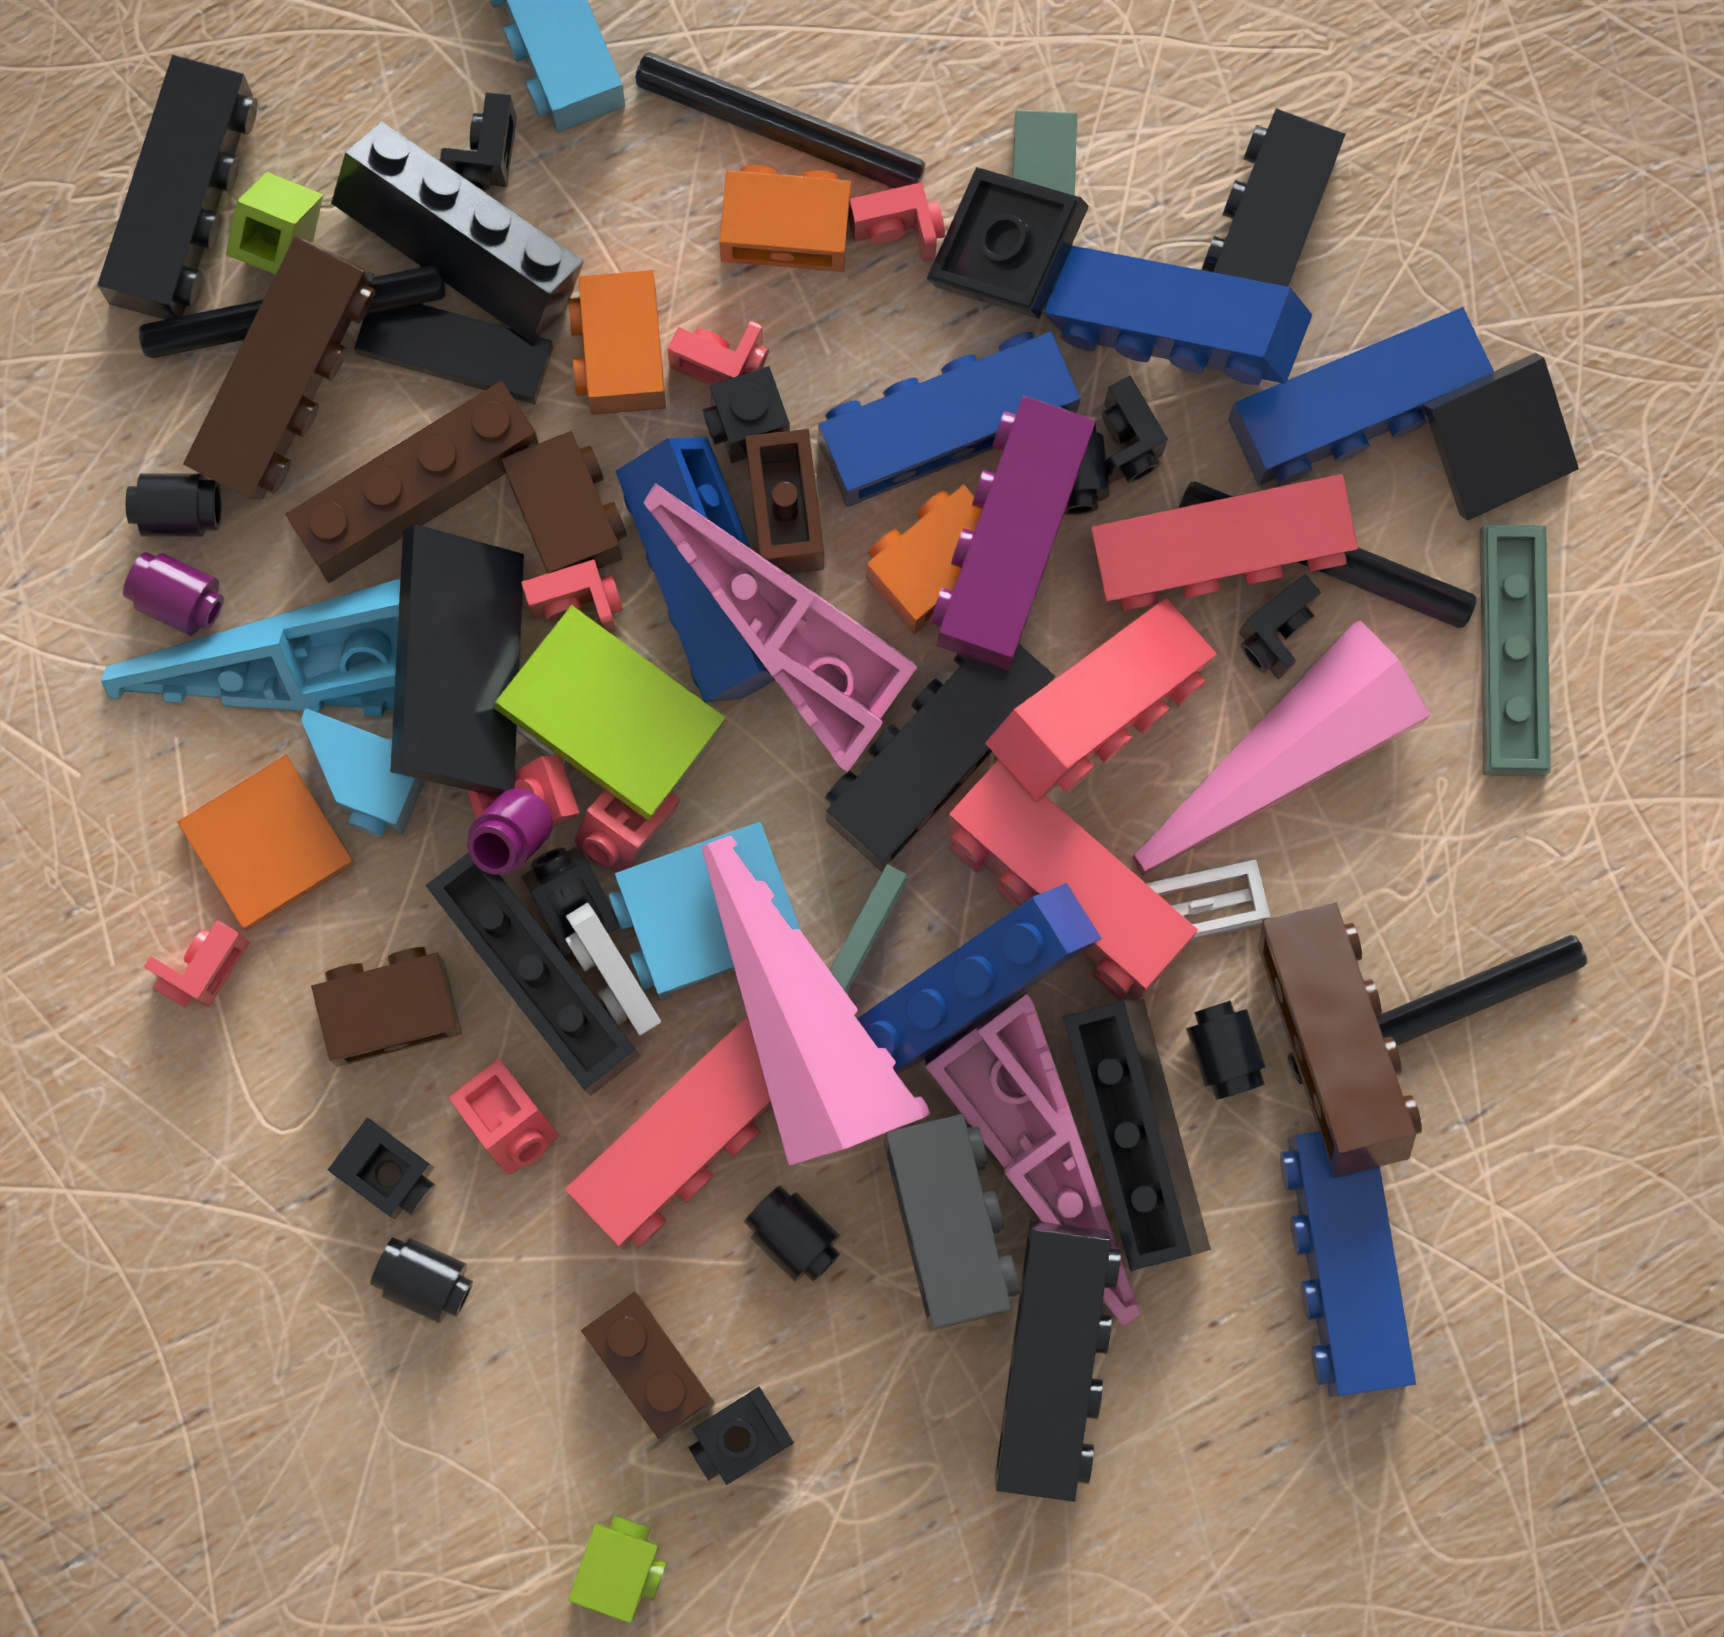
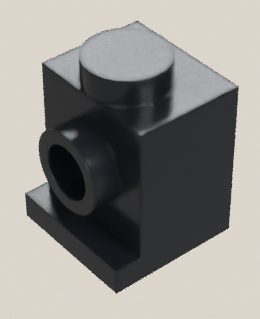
(362, 1160)
(766, 1437)

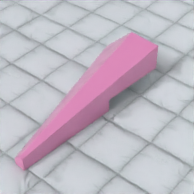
(817, 654)
(1330, 717)
(816, 1057)
(1011, 1089)

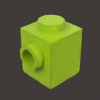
(269, 219)
(618, 1569)

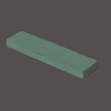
(1515, 650)

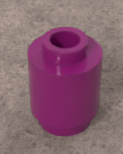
(173, 592)
(509, 832)

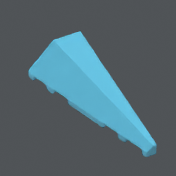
(291, 661)

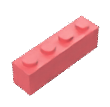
(1224, 539)
(1101, 699)
(677, 1142)

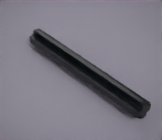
(778, 122)
(233, 322)
(1380, 575)
(1478, 992)

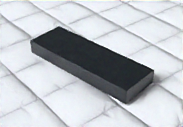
(456, 349)

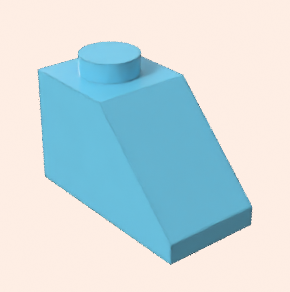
(360, 775)

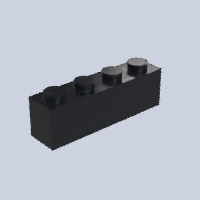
(178, 189)
(1277, 202)
(458, 228)
(930, 756)
(534, 973)
(1136, 1133)
(1054, 1359)

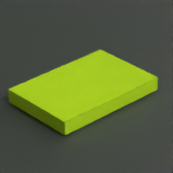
(609, 712)

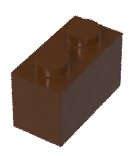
(785, 500)
(562, 504)
(385, 1007)
(647, 1365)

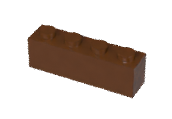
(280, 369)
(412, 482)
(1338, 1040)

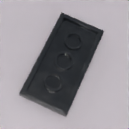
(455, 661)

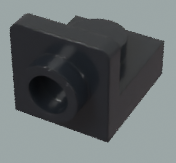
(492, 144)
(1132, 422)
(1283, 614)
(562, 884)

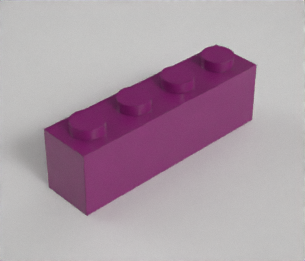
(1014, 532)

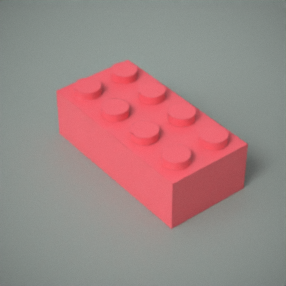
(1041, 847)

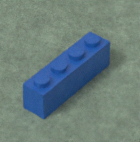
(1178, 315)
(1356, 398)
(941, 419)
(717, 652)
(980, 976)
(1350, 1270)

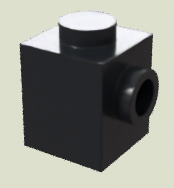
(744, 408)

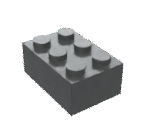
(950, 1221)

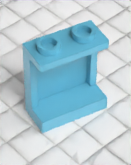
(678, 913)

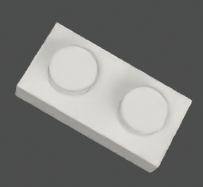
(595, 948)

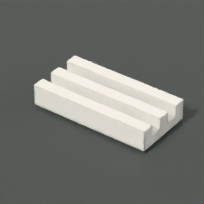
(1254, 894)

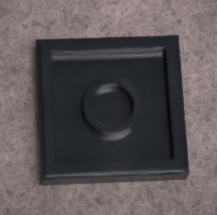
(1007, 242)
(1501, 436)

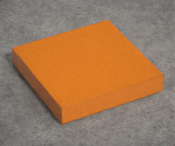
(266, 843)

